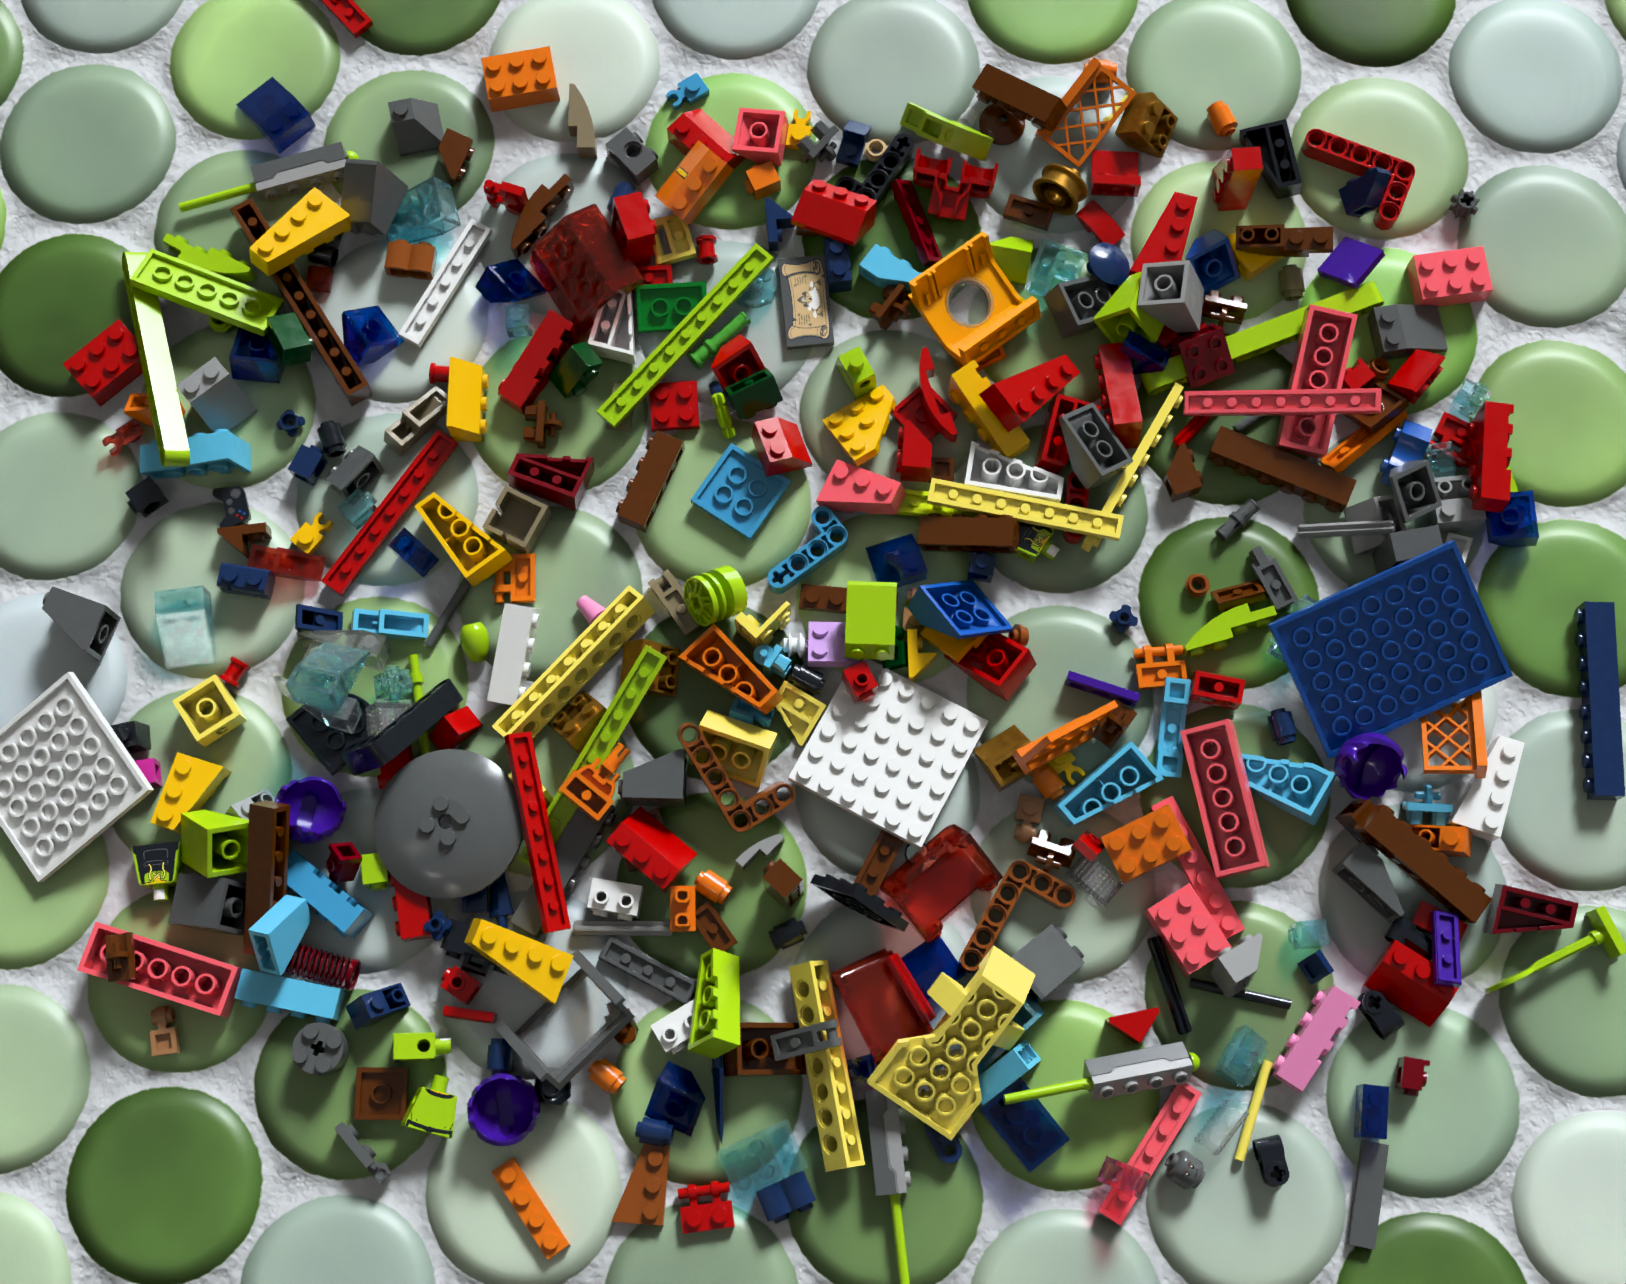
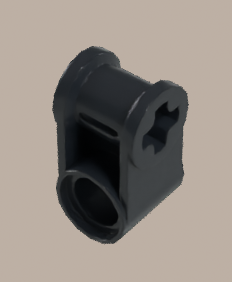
(1382, 1016)
(1271, 1157)

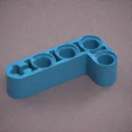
(804, 555)

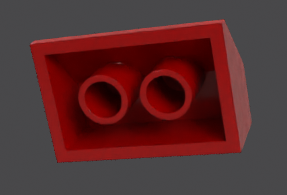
(699, 126)
(834, 212)
(651, 848)
(1408, 983)

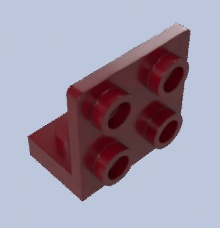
(1204, 355)

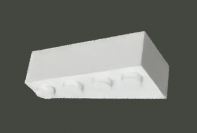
(513, 653)
(1487, 799)

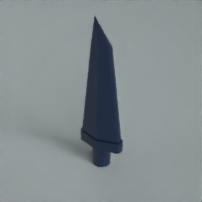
(500, 902)
(717, 1075)

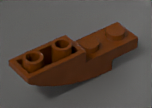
(533, 218)
(1282, 241)

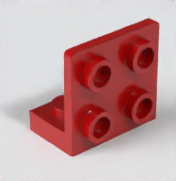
(1115, 173)

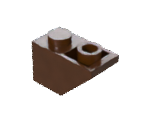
(453, 153)
(1182, 478)

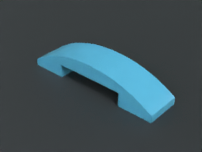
(1172, 721)

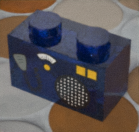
(1371, 1112)

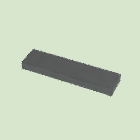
(648, 970)
(1368, 1194)

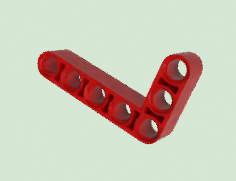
(1370, 158)

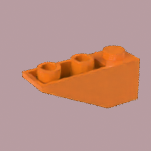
(1449, 840)

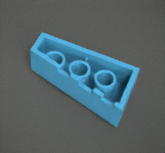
(326, 897)

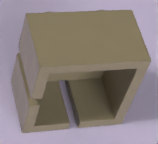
(520, 520)

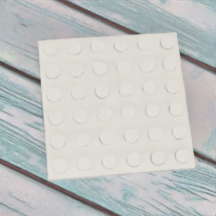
(889, 755)
(63, 777)

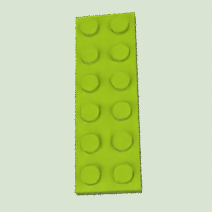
(206, 292)

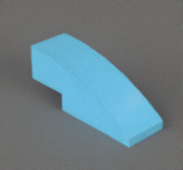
(391, 623)

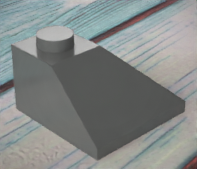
(416, 125)

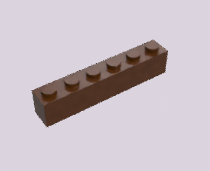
(1281, 470)
(265, 861)
(1422, 863)

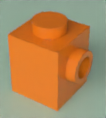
(762, 180)

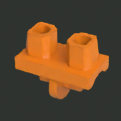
(682, 909)

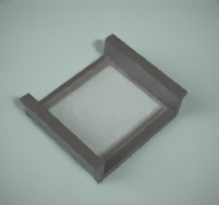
(574, 1029)

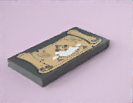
(806, 302)

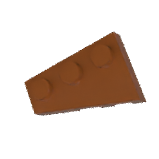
(646, 1189)

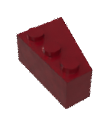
(552, 478)
(1525, 910)

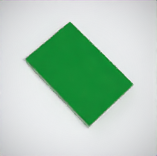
(666, 305)

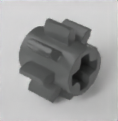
(1464, 204)

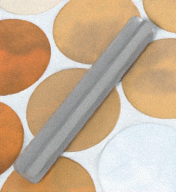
(1346, 529)
(621, 928)

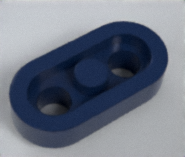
(939, 1142)

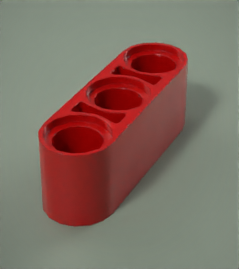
(1072, 496)

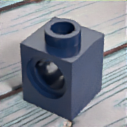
(308, 464)

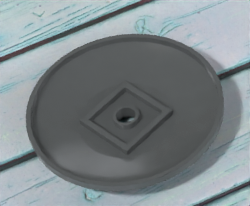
(470, 851)

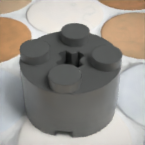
(325, 1035)

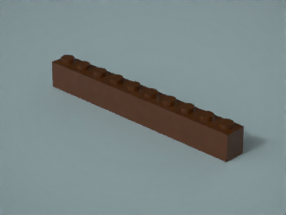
(308, 312)

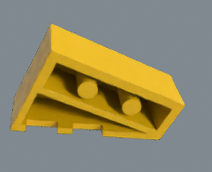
(186, 790)

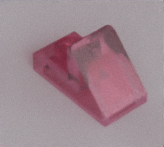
(1123, 1177)

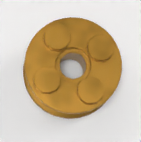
(1060, 188)

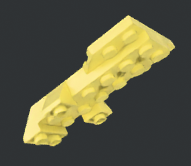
(974, 1020)

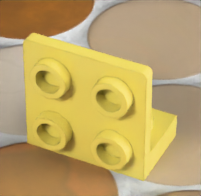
(748, 626)

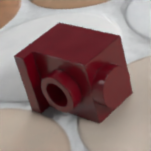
(343, 862)
(1411, 1075)

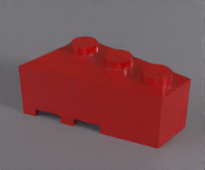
(1052, 449)

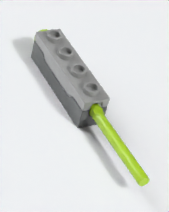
(286, 175)
(1123, 1074)
(888, 1165)

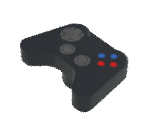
(235, 505)

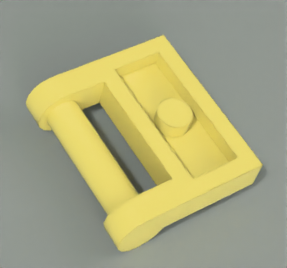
(678, 240)

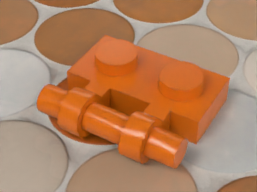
(522, 580)
(1153, 675)

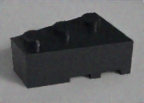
(1277, 155)

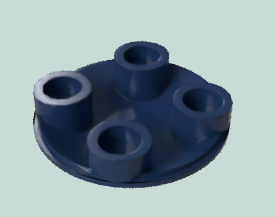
(1108, 264)

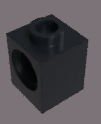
(146, 497)

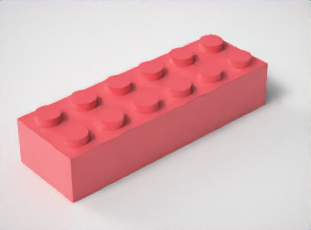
(1317, 364)
(1224, 799)
(168, 972)

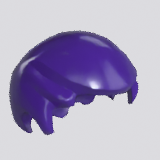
(1369, 765)
(314, 809)
(503, 1109)

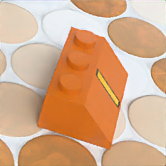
(694, 182)

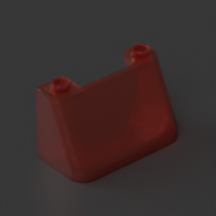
(939, 880)
(878, 1003)

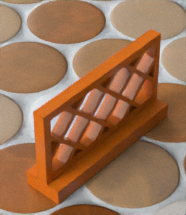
(1073, 96)
(1475, 734)
(1060, 740)

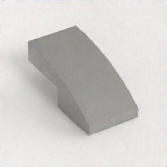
(766, 847)

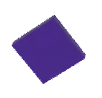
(1351, 262)

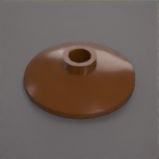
(1002, 132)

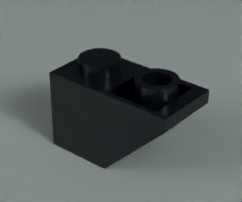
(133, 735)

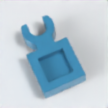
(690, 89)
(744, 712)

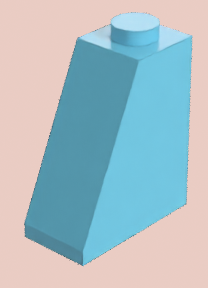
(279, 933)
(1007, 1070)

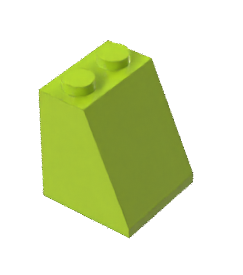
(1123, 314)
(870, 620)
(214, 842)

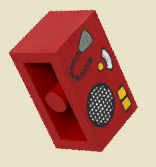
(1216, 690)

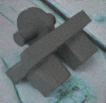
(824, 134)

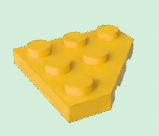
(862, 424)

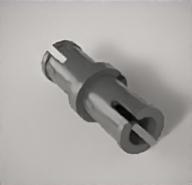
(1237, 520)

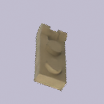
(674, 602)

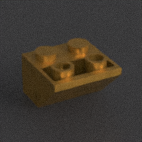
(1147, 124)
(666, 680)
(578, 720)
(998, 760)

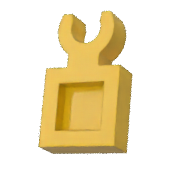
(798, 130)
(309, 537)
(1064, 765)

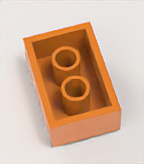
(520, 79)
(1146, 843)

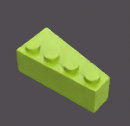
(716, 1005)

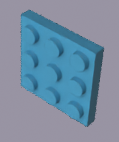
(740, 492)

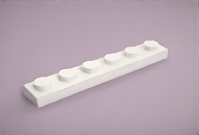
(445, 283)

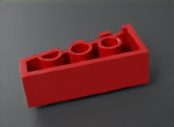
(1236, 178)
(1169, 234)
(537, 362)
(1026, 392)
(1119, 394)
(1490, 457)

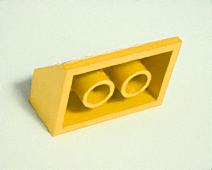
(466, 401)

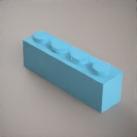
(290, 995)

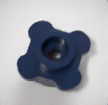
(288, 416)
(1122, 626)
(443, 928)

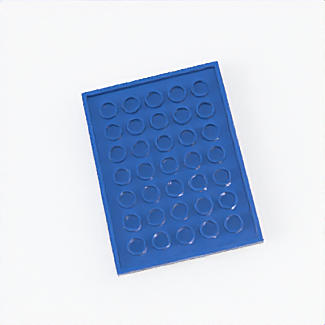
(1391, 648)

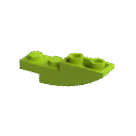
(946, 132)
(213, 260)
(1219, 630)

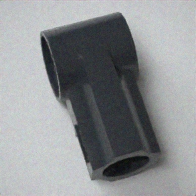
(326, 253)
(1407, 934)

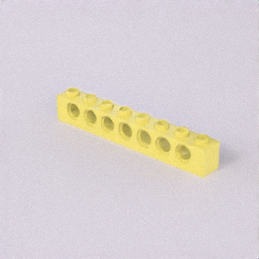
(576, 665)
(827, 1069)

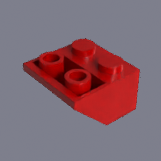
(1416, 375)
(916, 454)

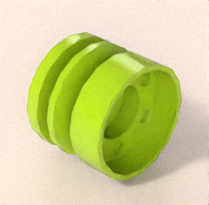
(715, 595)

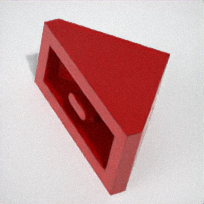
(454, 728)
(1134, 1024)

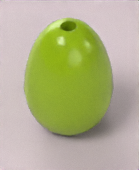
(475, 641)

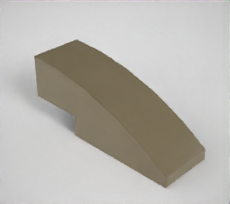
(581, 124)
(416, 420)

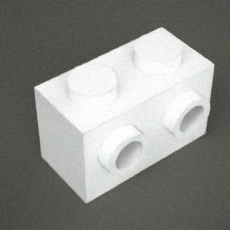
(615, 898)
(675, 1028)

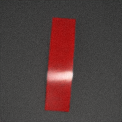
(943, 422)

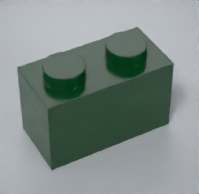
(289, 339)
(576, 370)
(753, 394)

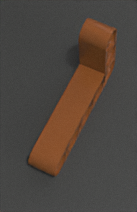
(725, 785)
(1005, 907)

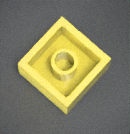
(209, 710)

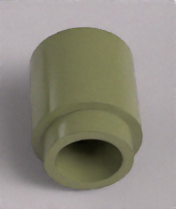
(1291, 282)

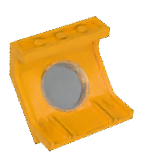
(971, 302)

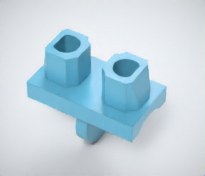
(772, 661)
(1415, 810)

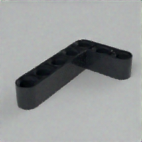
(403, 731)

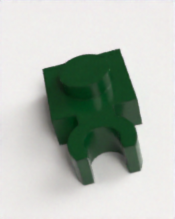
(900, 653)

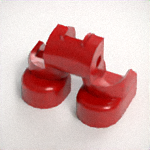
(948, 200)

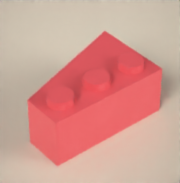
(860, 490)

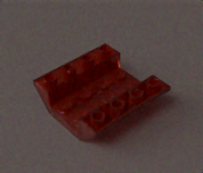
(583, 266)

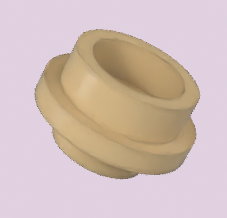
(872, 145)

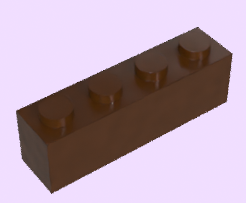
(1019, 97)
(650, 481)
(968, 533)
(782, 883)

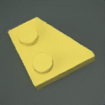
(799, 711)

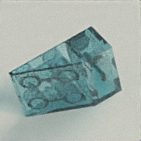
(425, 212)
(185, 626)
(326, 676)
(762, 1159)

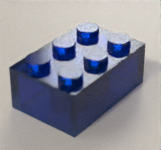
(1024, 1127)

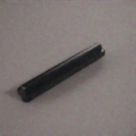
(1169, 985)

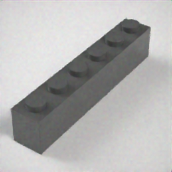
(572, 855)

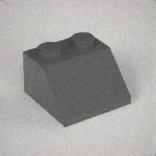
(356, 471)
(1414, 489)

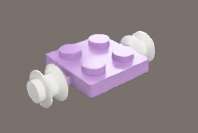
(824, 645)

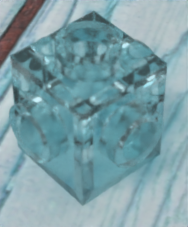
(1470, 398)
(393, 684)

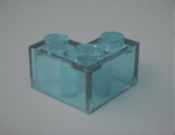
(1052, 262)

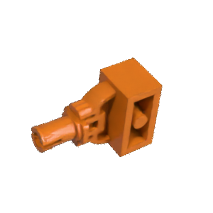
(591, 787)

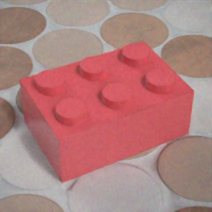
(1450, 277)
(1187, 929)

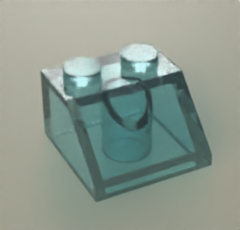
(1241, 1056)

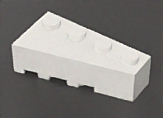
(1000, 473)

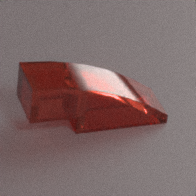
(287, 562)

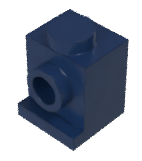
(981, 567)

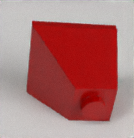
(736, 361)

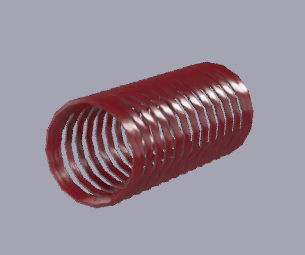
(347, 975)

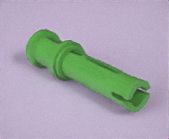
(710, 347)

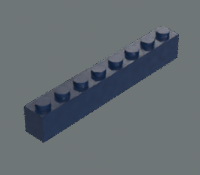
(1600, 701)

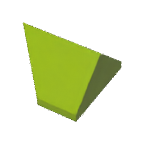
(1013, 257)

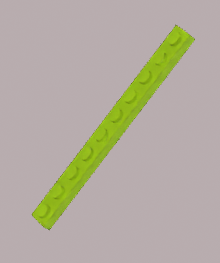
(685, 336)
(606, 733)

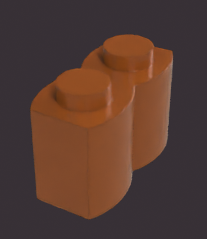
(410, 259)

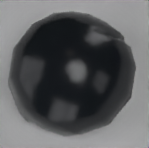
(550, 1095)

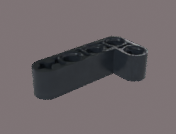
(880, 172)

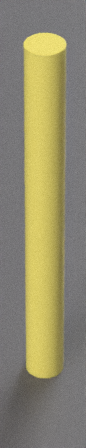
(1253, 1110)

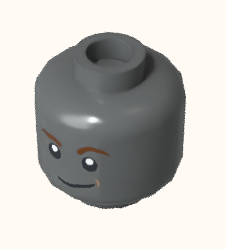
(1184, 1169)

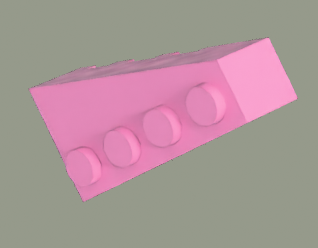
(1313, 1037)

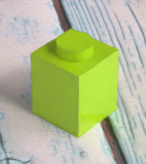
(374, 872)

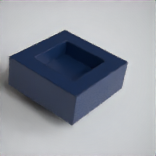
(476, 903)
(1315, 967)

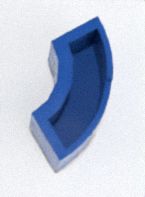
(1409, 445)

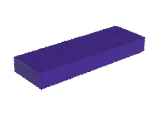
(1101, 688)
(1445, 948)

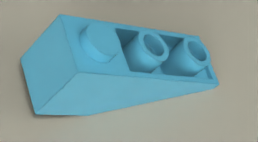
(885, 269)

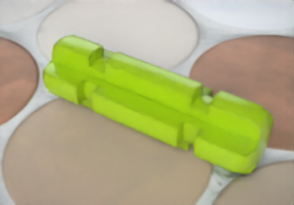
(723, 415)

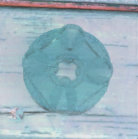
(763, 294)

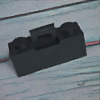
(455, 947)

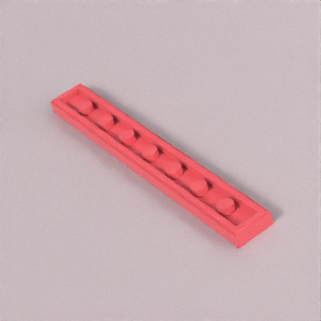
(1283, 402)

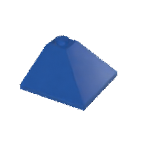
(957, 610)

